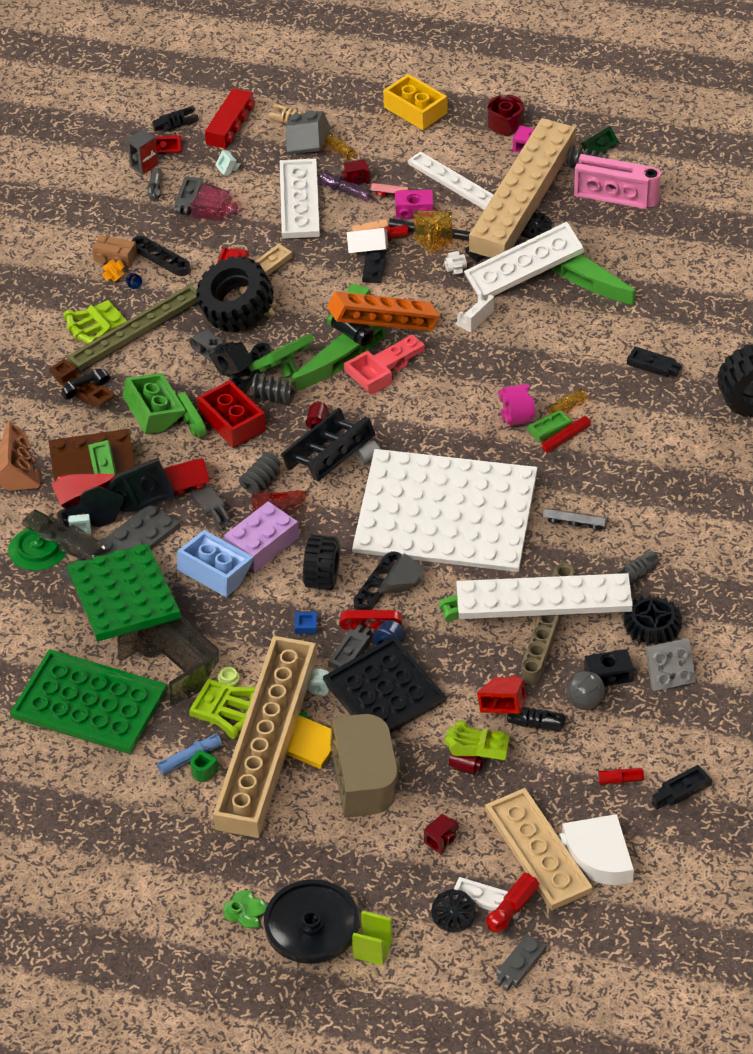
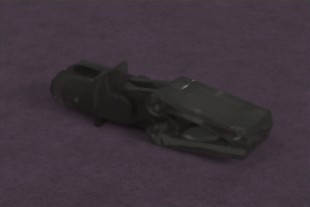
(71, 539)

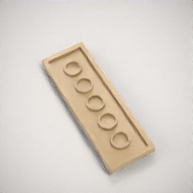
(538, 848)

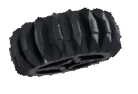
(653, 621)

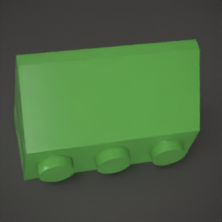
(152, 402)

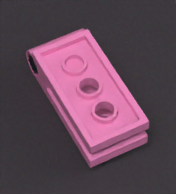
(617, 182)

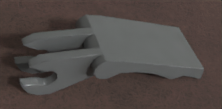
(210, 503)

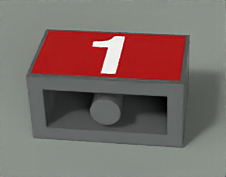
(142, 152)

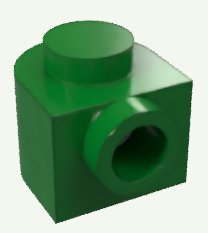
(203, 766)

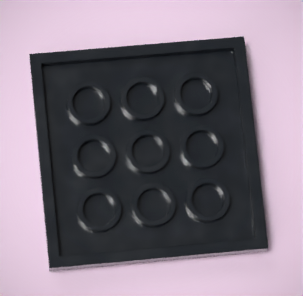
(385, 684)

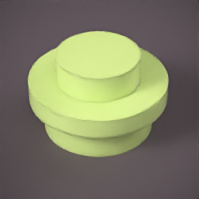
(229, 676)

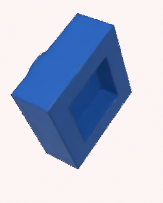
(305, 622)

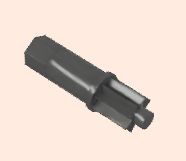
(154, 184)

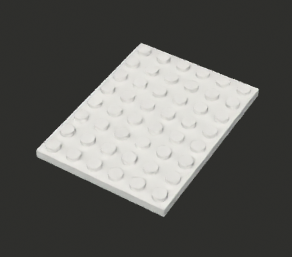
(446, 510)

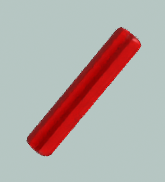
(566, 434)

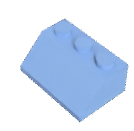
(214, 563)

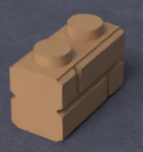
(114, 248)

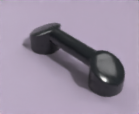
(100, 376)

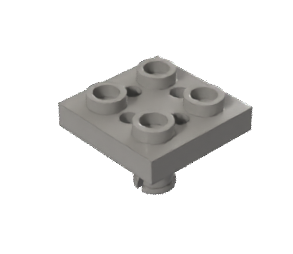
(667, 659)

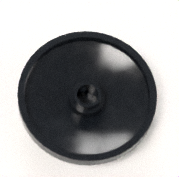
(311, 921)

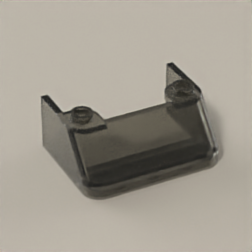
(183, 646)

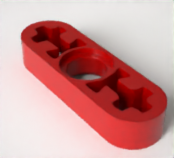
(356, 615)

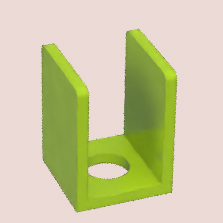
(374, 940)

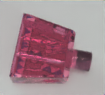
(212, 203)

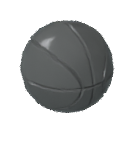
(585, 690)

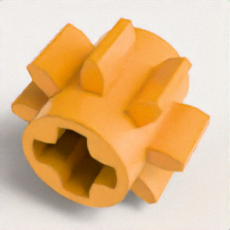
(113, 270)

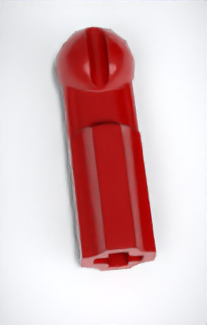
(512, 903)

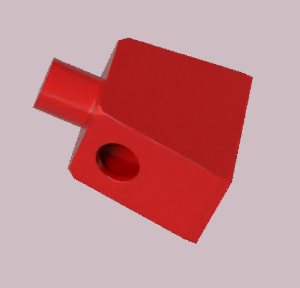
(502, 695)

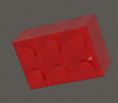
(231, 413)

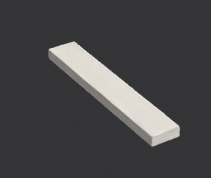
(451, 179)

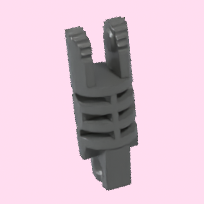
(640, 566)

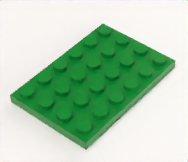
(123, 592)
(89, 701)

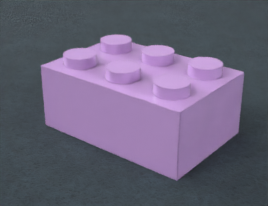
(264, 534)

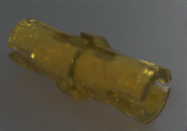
(340, 146)
(567, 401)

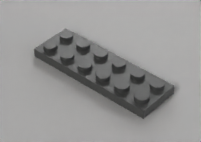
(147, 526)

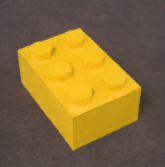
(415, 101)

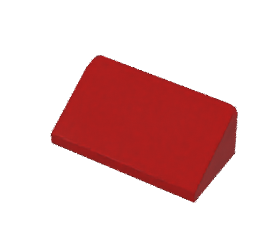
(169, 144)

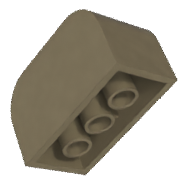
(364, 764)

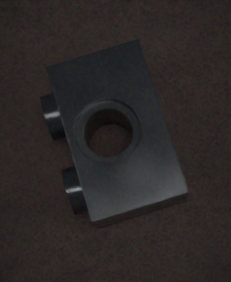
(231, 358)
(611, 667)

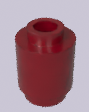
(316, 413)
(466, 764)

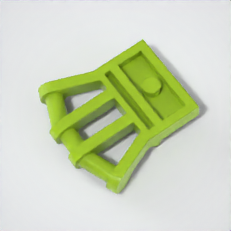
(103, 315)
(212, 705)
(474, 742)

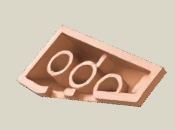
(16, 462)

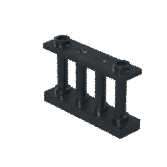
(336, 452)

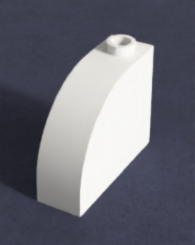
(599, 849)

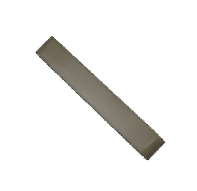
(542, 638)

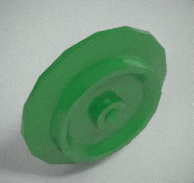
(32, 553)

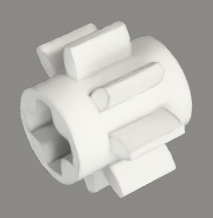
(455, 263)

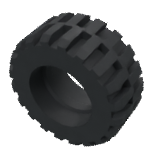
(245, 309)
(736, 379)

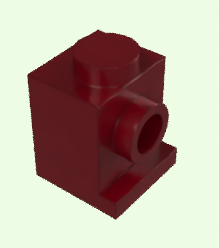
(356, 172)
(440, 833)

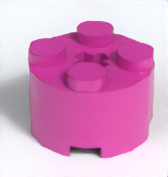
(517, 405)

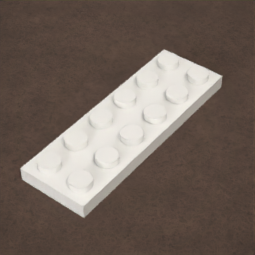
(299, 198)
(524, 261)

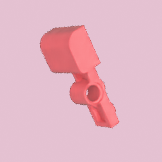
(374, 371)

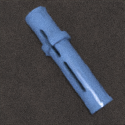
(184, 756)

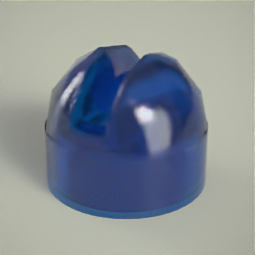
(137, 280)

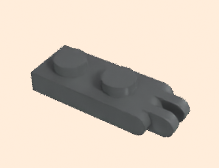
(187, 193)
(350, 647)
(520, 962)

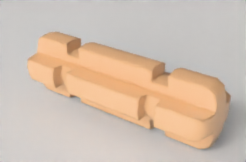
(371, 225)

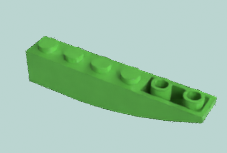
(595, 279)
(333, 358)

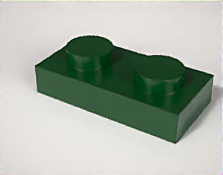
(600, 141)

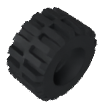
(321, 562)

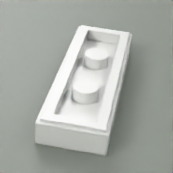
(482, 895)

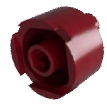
(505, 114)

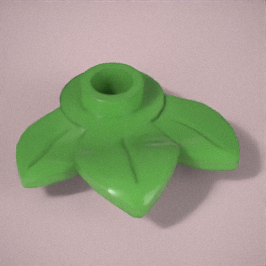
(244, 909)

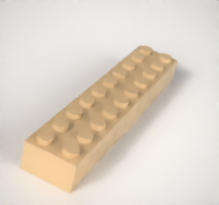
(522, 189)
(265, 737)

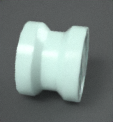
(317, 684)

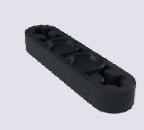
(163, 253)
(262, 348)
(374, 581)

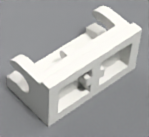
(367, 240)
(476, 314)

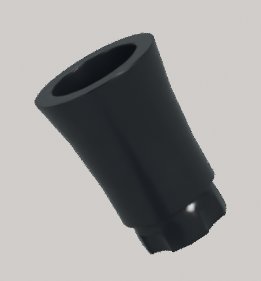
(357, 332)

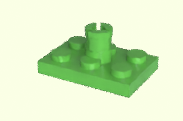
(283, 356)

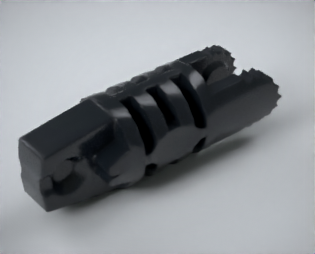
(175, 119)
(537, 718)

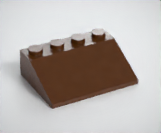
(73, 456)

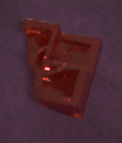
(278, 499)

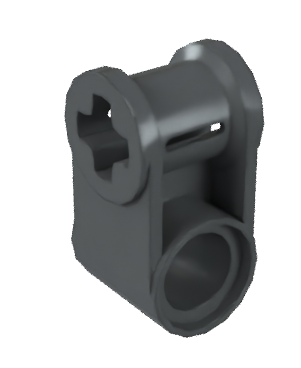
(205, 343)

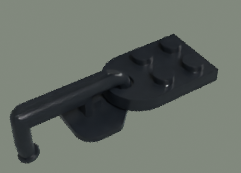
(141, 487)

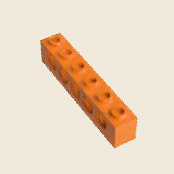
(383, 311)

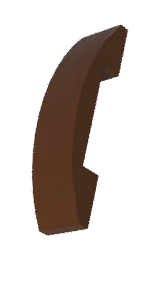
(88, 392)

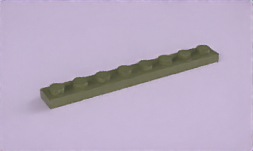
(133, 328)

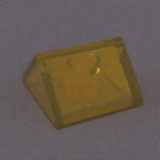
(433, 229)

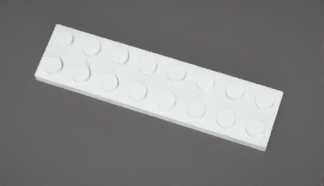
(544, 596)

